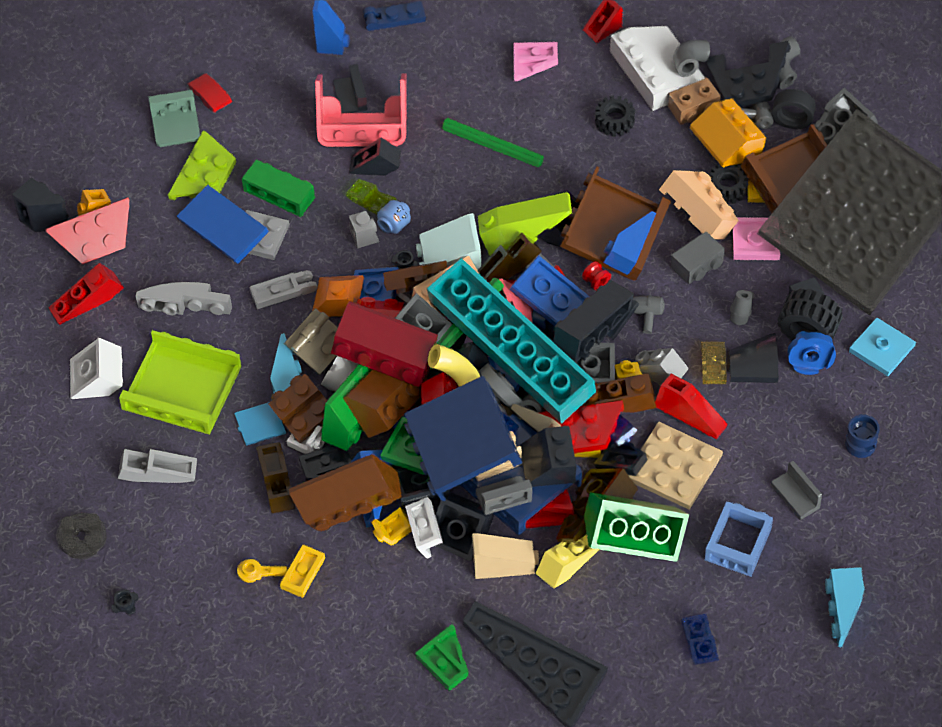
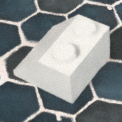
(96, 370)

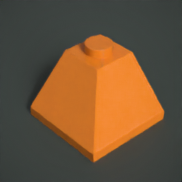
(336, 292)

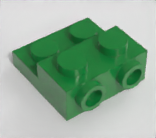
(400, 449)

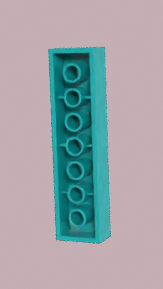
(511, 340)

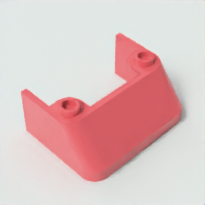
(360, 129)

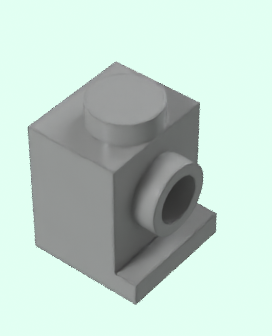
(363, 229)

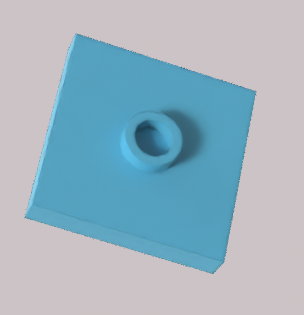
(882, 346)

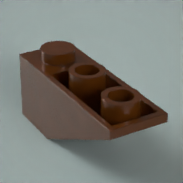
(634, 391)

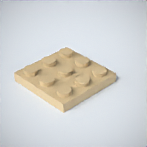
(676, 465)

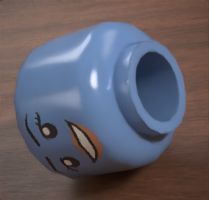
(393, 217)

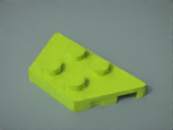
(206, 165)

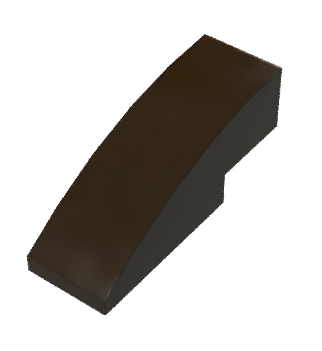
(510, 261)
(275, 477)

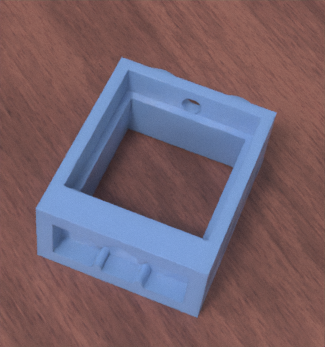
(732, 558)

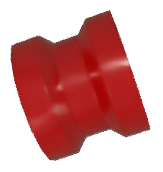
(596, 275)

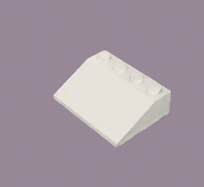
(649, 63)

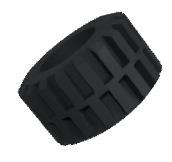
(809, 313)

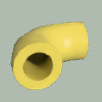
(452, 364)

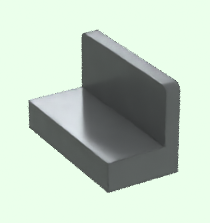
(797, 491)
(504, 494)

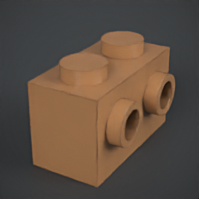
(692, 100)

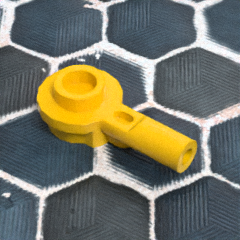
(251, 570)

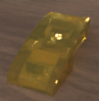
(713, 363)

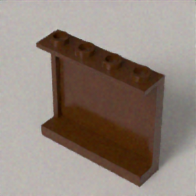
(781, 167)
(603, 214)

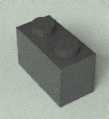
(697, 258)

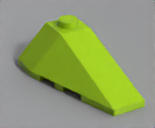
(531, 217)

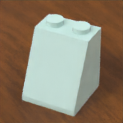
(451, 242)

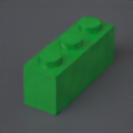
(278, 188)

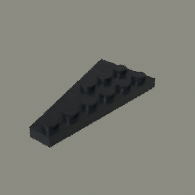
(548, 669)

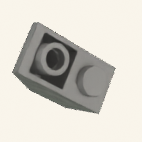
(661, 364)

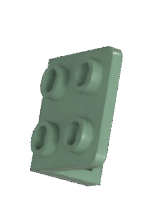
(174, 118)

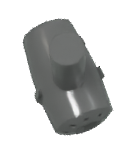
(761, 114)
(649, 307)
(741, 307)

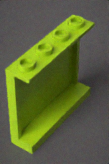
(182, 382)

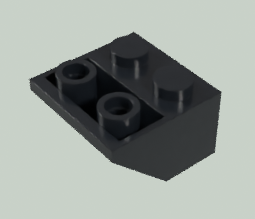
(38, 206)

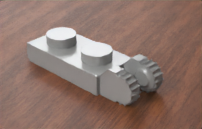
(282, 288)

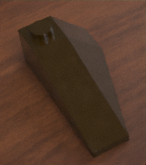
(600, 481)

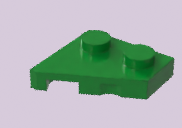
(444, 658)

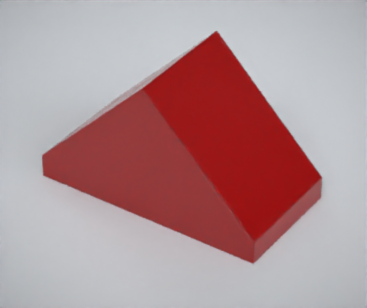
(604, 21)

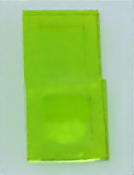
(368, 196)

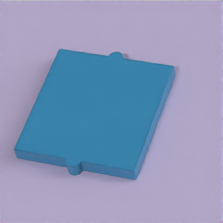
(259, 424)

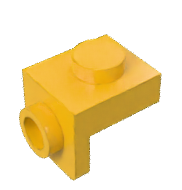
(393, 527)

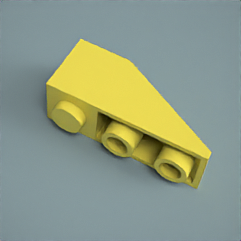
(564, 560)

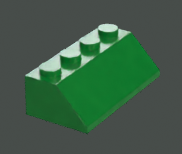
(339, 422)
(634, 527)

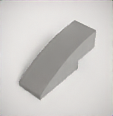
(156, 467)

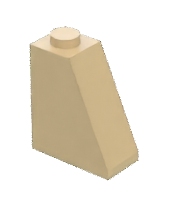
(503, 556)

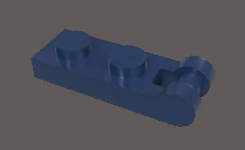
(394, 15)

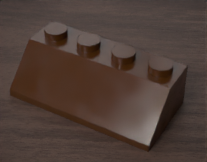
(381, 401)
(346, 492)

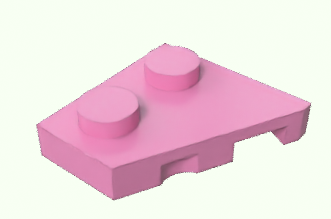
(533, 58)

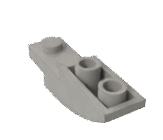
(175, 297)

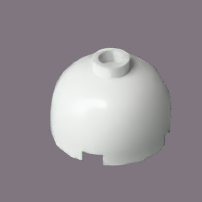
(338, 373)

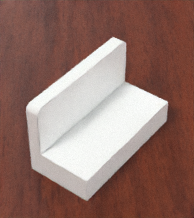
(423, 525)

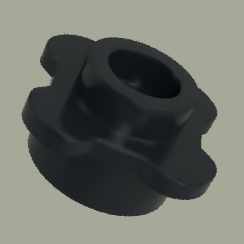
(401, 256)
(121, 596)

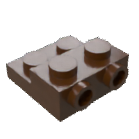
(406, 278)
(300, 407)

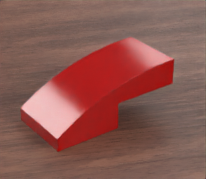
(210, 92)

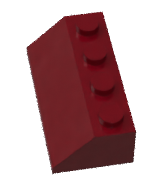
(384, 344)

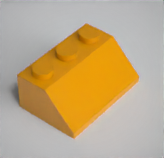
(728, 133)

